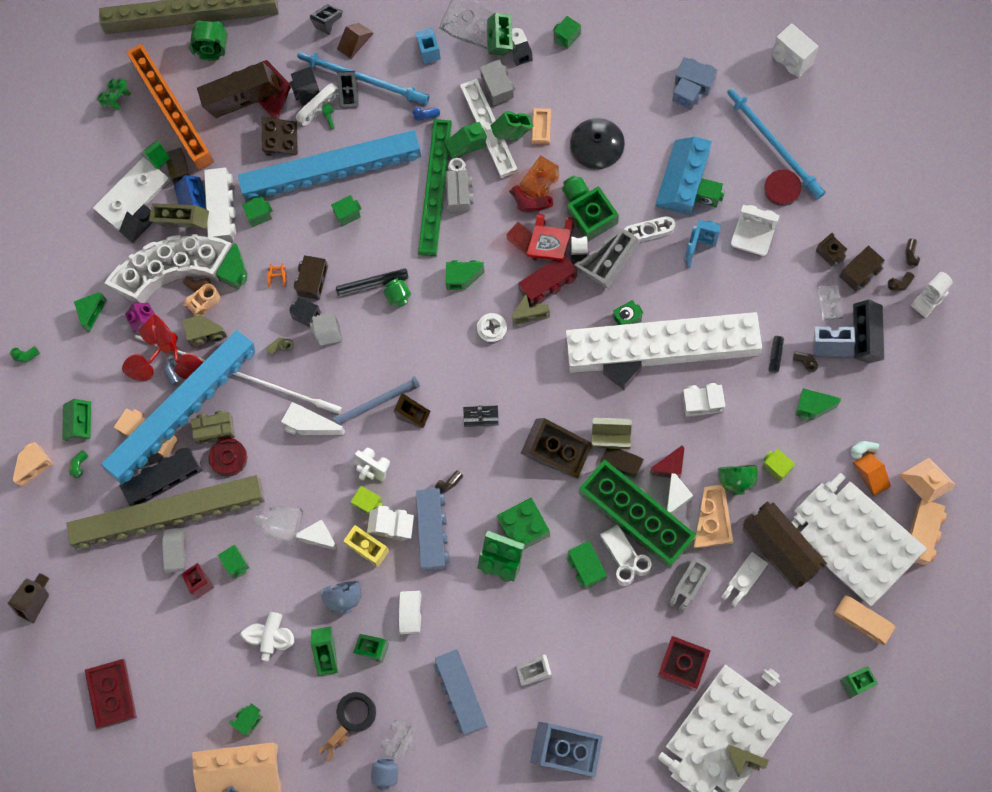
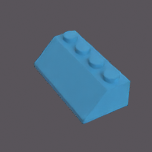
(684, 174)

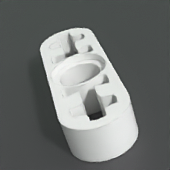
(315, 106)
(652, 223)

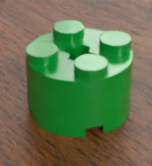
(208, 40)

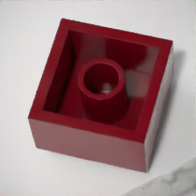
(683, 663)

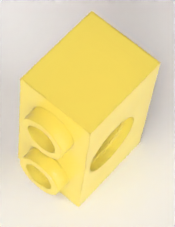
(366, 546)

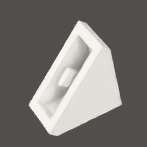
(678, 494)
(317, 535)
(534, 670)

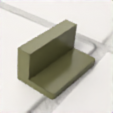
(611, 433)

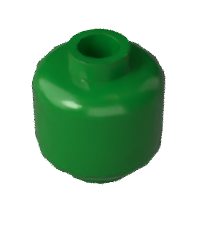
(574, 188)
(397, 292)

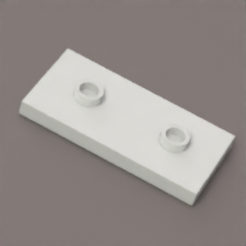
(131, 192)

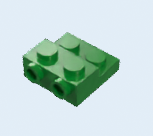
(501, 556)

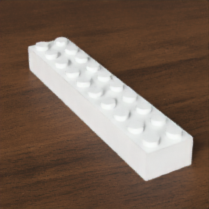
(664, 342)

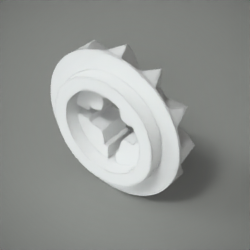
(497, 321)

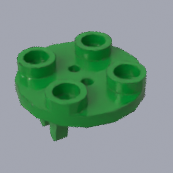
(112, 93)

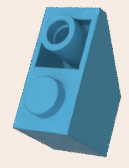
(428, 45)

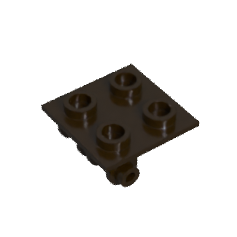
(279, 136)

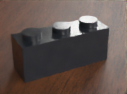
(868, 331)

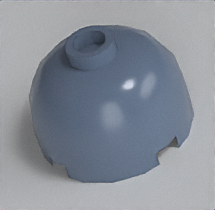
(342, 597)

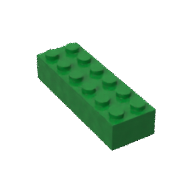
(637, 514)

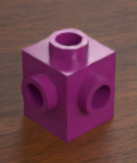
(138, 315)

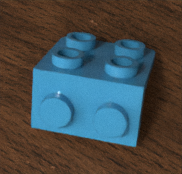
(705, 233)

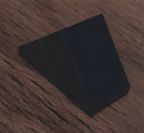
(348, 89)
(622, 373)

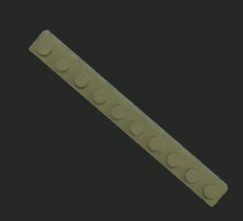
(180, 12)
(165, 512)

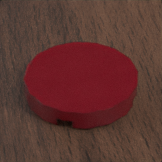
(782, 187)
(228, 457)

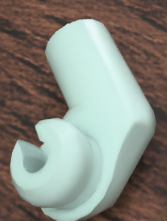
(863, 446)

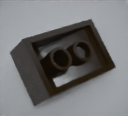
(556, 447)

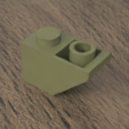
(202, 330)

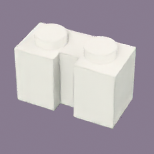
(703, 400)
(390, 524)

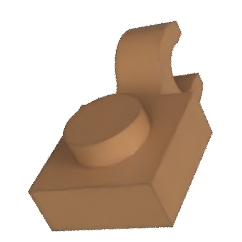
(338, 738)

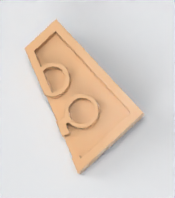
(714, 519)

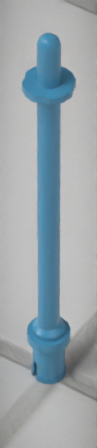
(410, 93)
(808, 181)

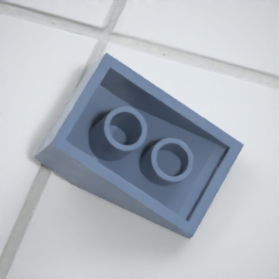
(566, 749)

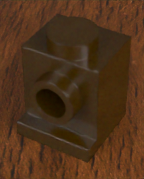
(829, 255)

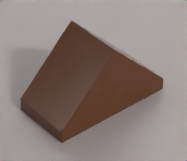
(353, 39)

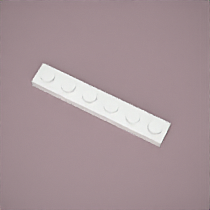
(482, 113)

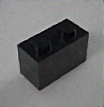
(304, 85)

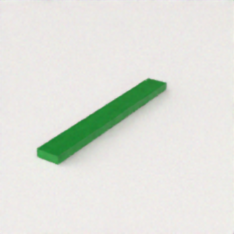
(434, 188)

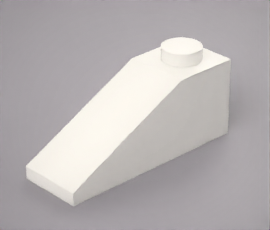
(306, 422)

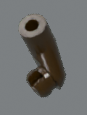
(910, 251)

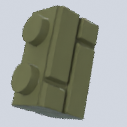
(212, 427)

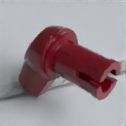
(528, 204)

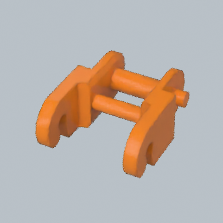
(270, 275)

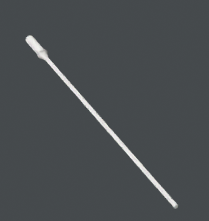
(318, 402)

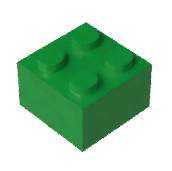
(593, 213)
(524, 523)

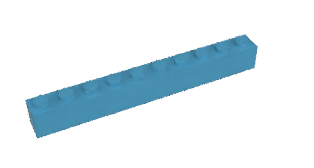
(329, 165)
(178, 407)

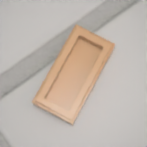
(542, 124)

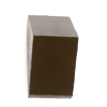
(411, 411)

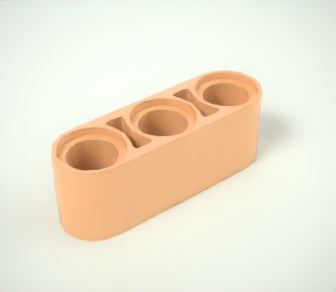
(864, 620)

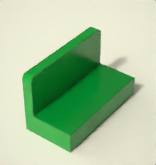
(76, 419)

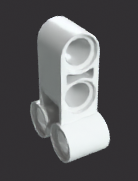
(932, 294)
(624, 555)

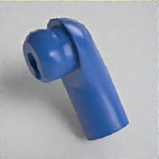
(420, 114)

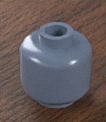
(384, 773)

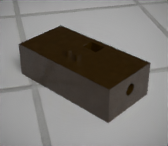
(238, 90)

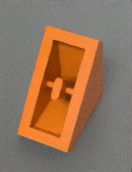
(873, 473)

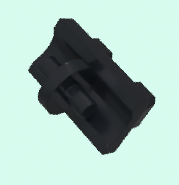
(480, 416)

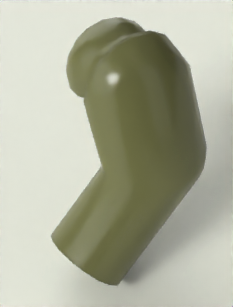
(280, 344)

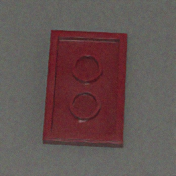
(110, 693)

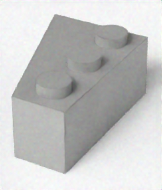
(609, 259)

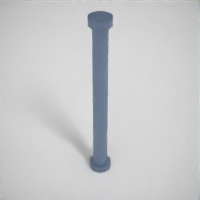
(376, 401)

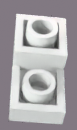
(409, 612)

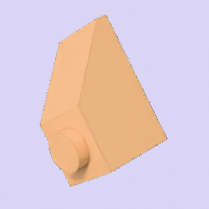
(30, 464)

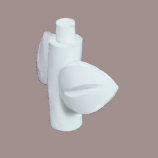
(268, 635)

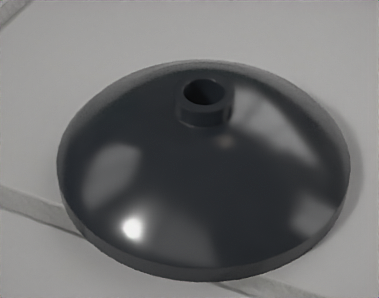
(594, 152)

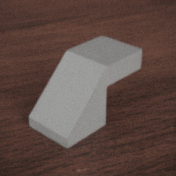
(173, 550)

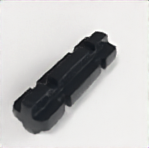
(776, 354)

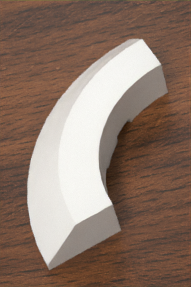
(167, 262)

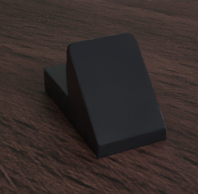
(324, 18)
(136, 224)

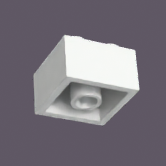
(795, 50)

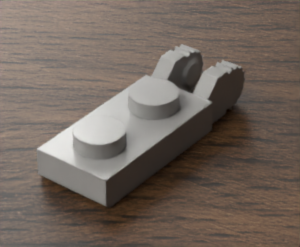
(690, 583)

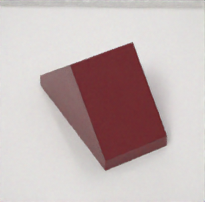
(670, 464)
(197, 581)

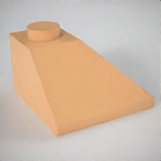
(928, 480)

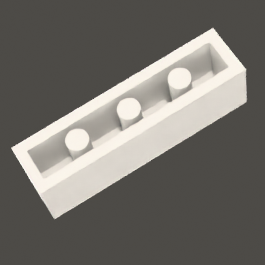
(219, 203)

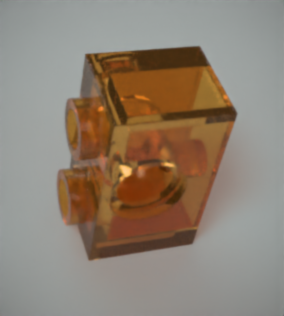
(541, 169)

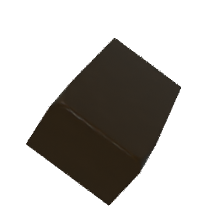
(177, 165)
(623, 461)

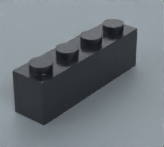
(161, 477)

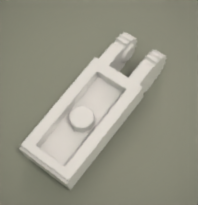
(745, 577)

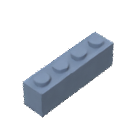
(431, 531)
(461, 693)

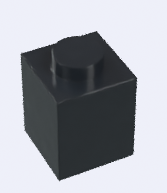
(304, 311)

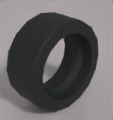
(341, 708)

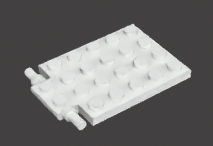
(857, 539)
(726, 714)

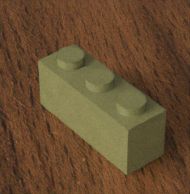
(179, 215)

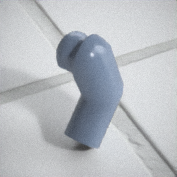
(169, 371)

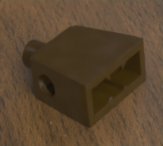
(30, 598)

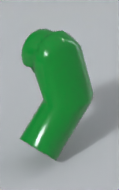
(24, 356)
(74, 468)

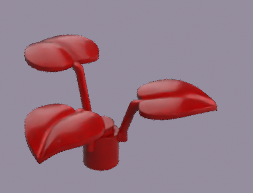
(157, 332)

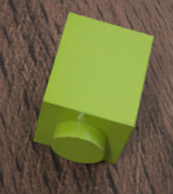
(778, 464)
(366, 500)

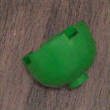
(738, 478)

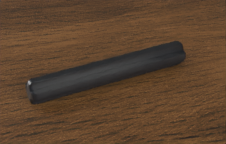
(371, 282)

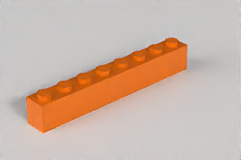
(170, 107)

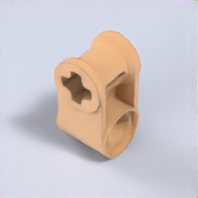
(201, 301)

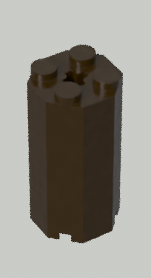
(783, 545)

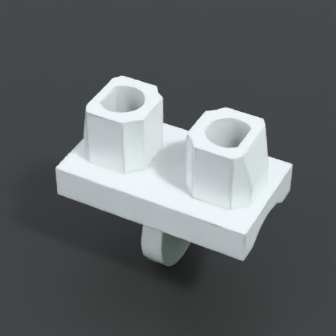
(369, 467)

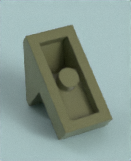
(525, 314)
(739, 757)

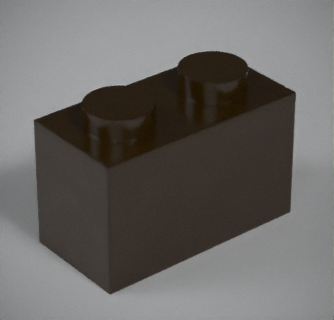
(862, 268)
(311, 277)

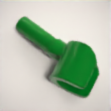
(327, 110)

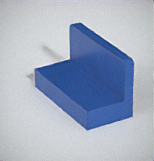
(190, 191)

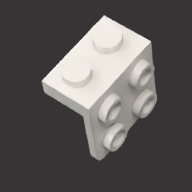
(754, 230)

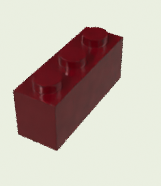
(548, 280)

